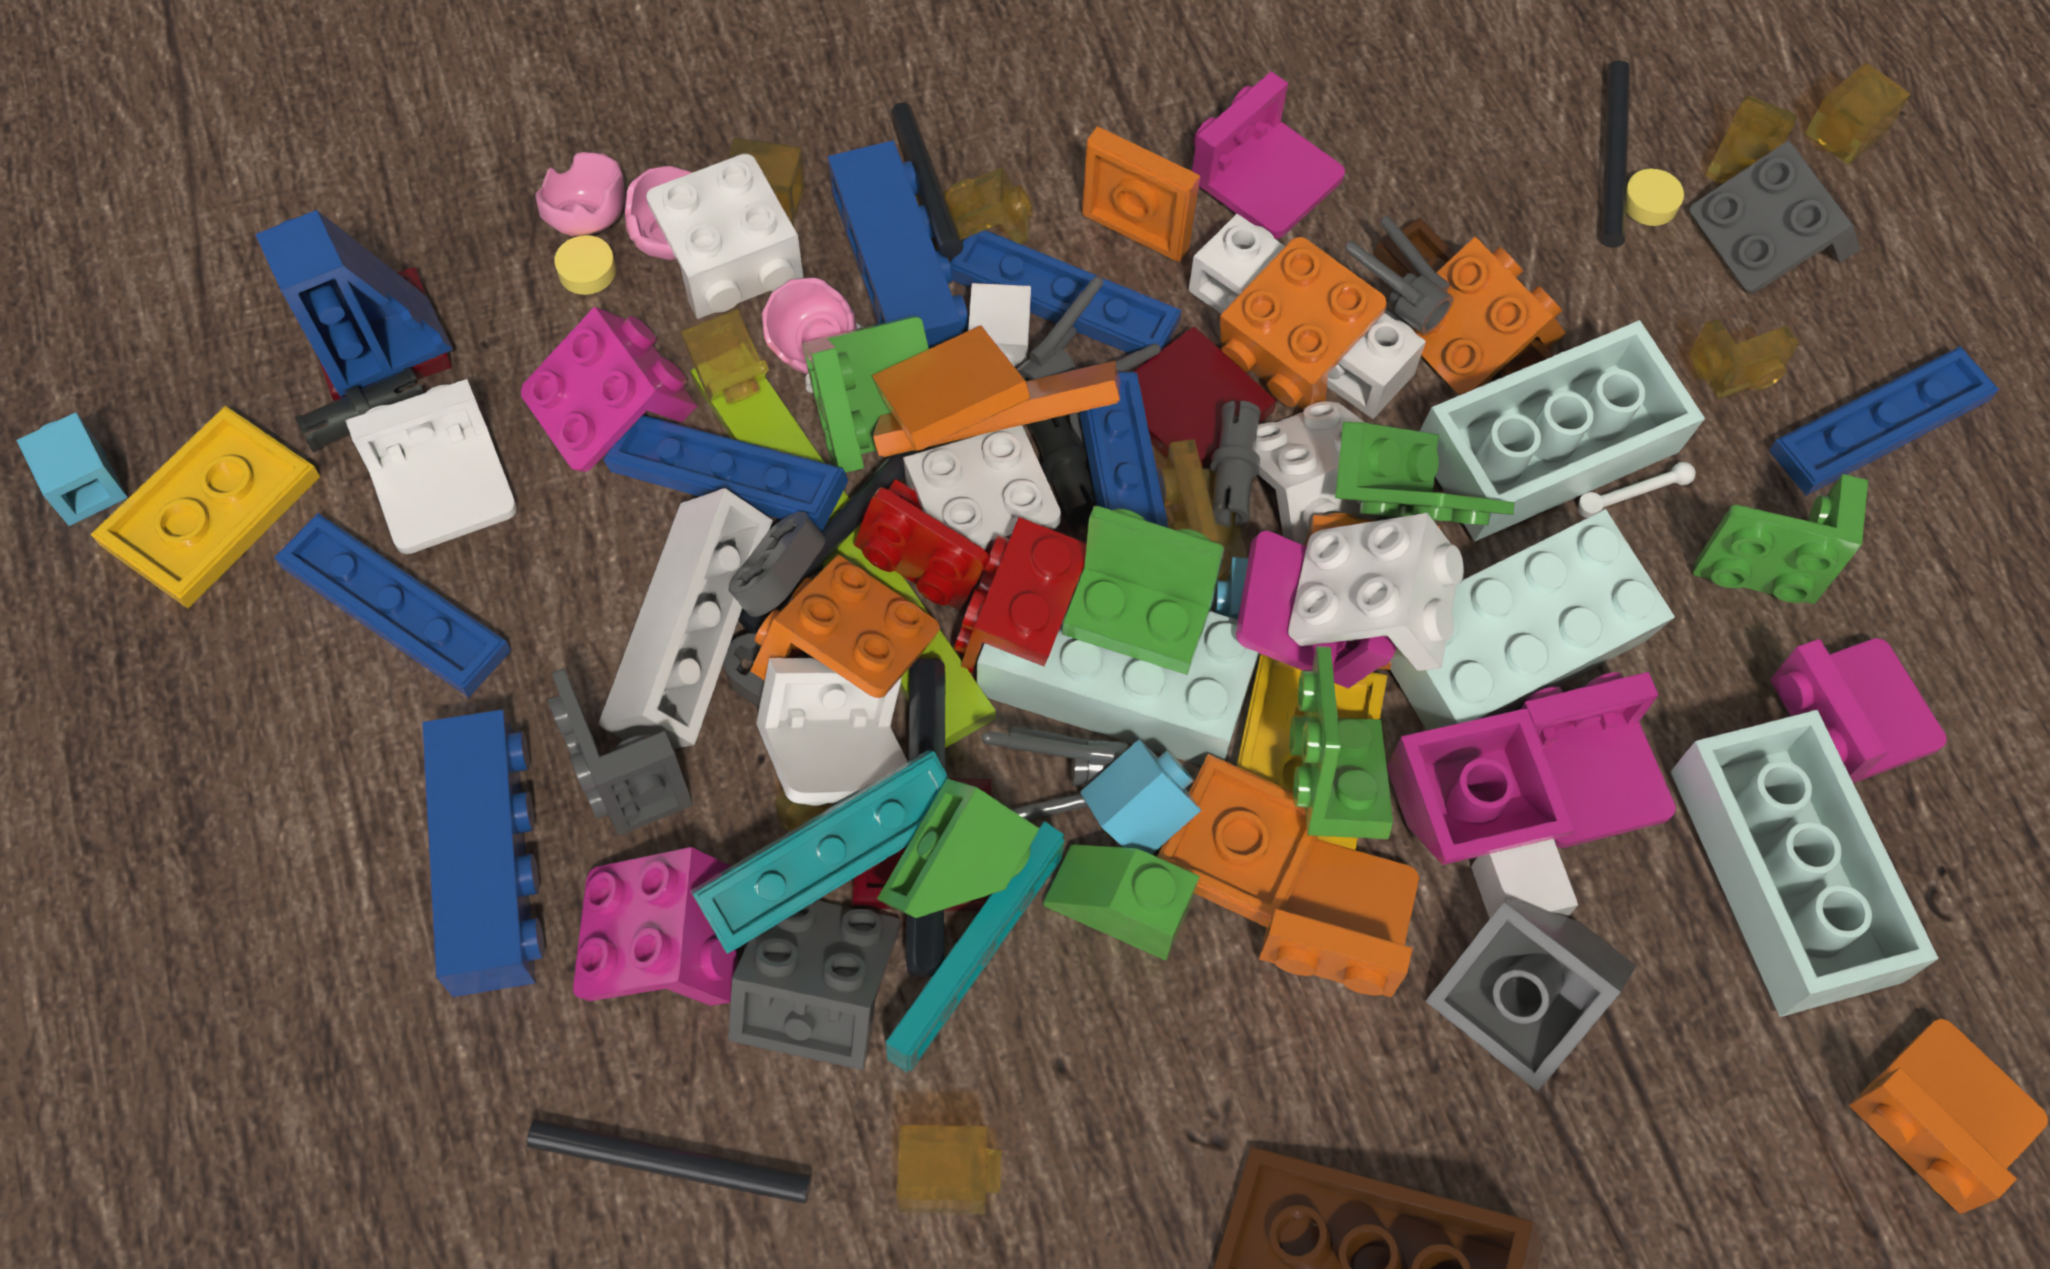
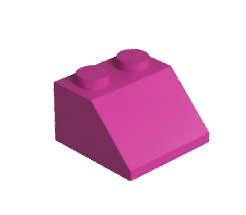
(1478, 787)

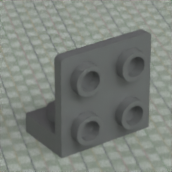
(1773, 219)
(631, 783)
(813, 984)

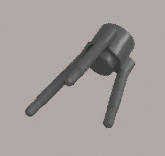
(1417, 300)
(1050, 356)
(1087, 762)

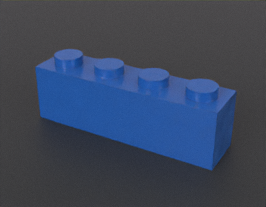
(894, 241)
(480, 854)

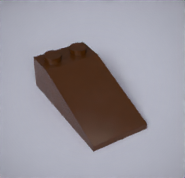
(1332, 1219)

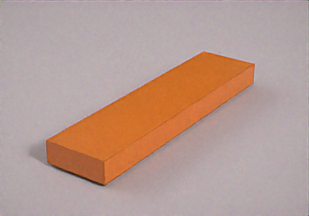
(1050, 398)

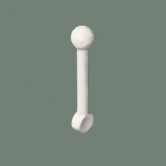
(1593, 503)

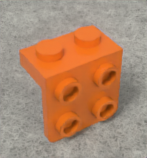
(1488, 318)
(1299, 322)
(849, 627)
(1346, 921)
(1952, 1116)

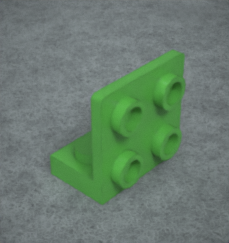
(844, 385)
(1395, 476)
(1785, 553)
(1144, 589)
(1342, 762)

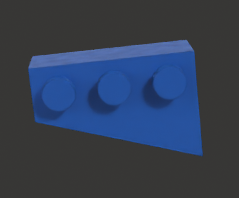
(350, 303)

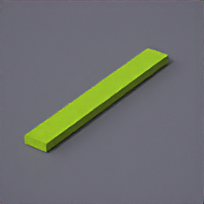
(769, 424)

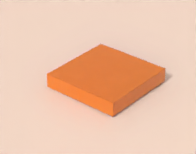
(1139, 194)
(950, 387)
(1242, 842)

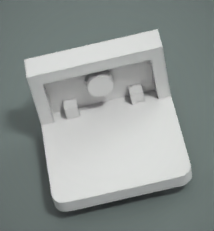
(726, 234)
(1302, 464)
(433, 466)
(983, 485)
(1380, 582)
(825, 731)

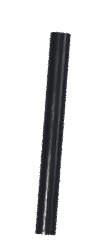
(1616, 154)
(927, 181)
(841, 526)
(669, 1161)

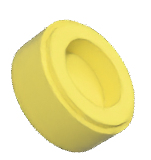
(1653, 197)
(585, 264)

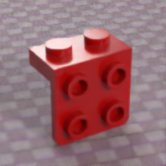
(919, 547)
(1022, 594)

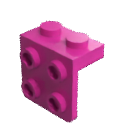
(1261, 163)
(602, 385)
(1267, 610)
(1864, 703)
(1602, 756)
(649, 932)

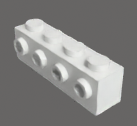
(1373, 367)
(685, 621)

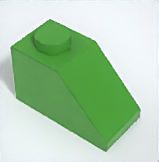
(959, 852)
(1124, 895)

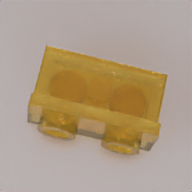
(1190, 497)

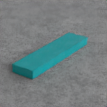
(820, 853)
(973, 953)

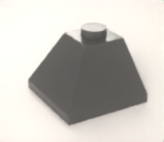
(1531, 988)

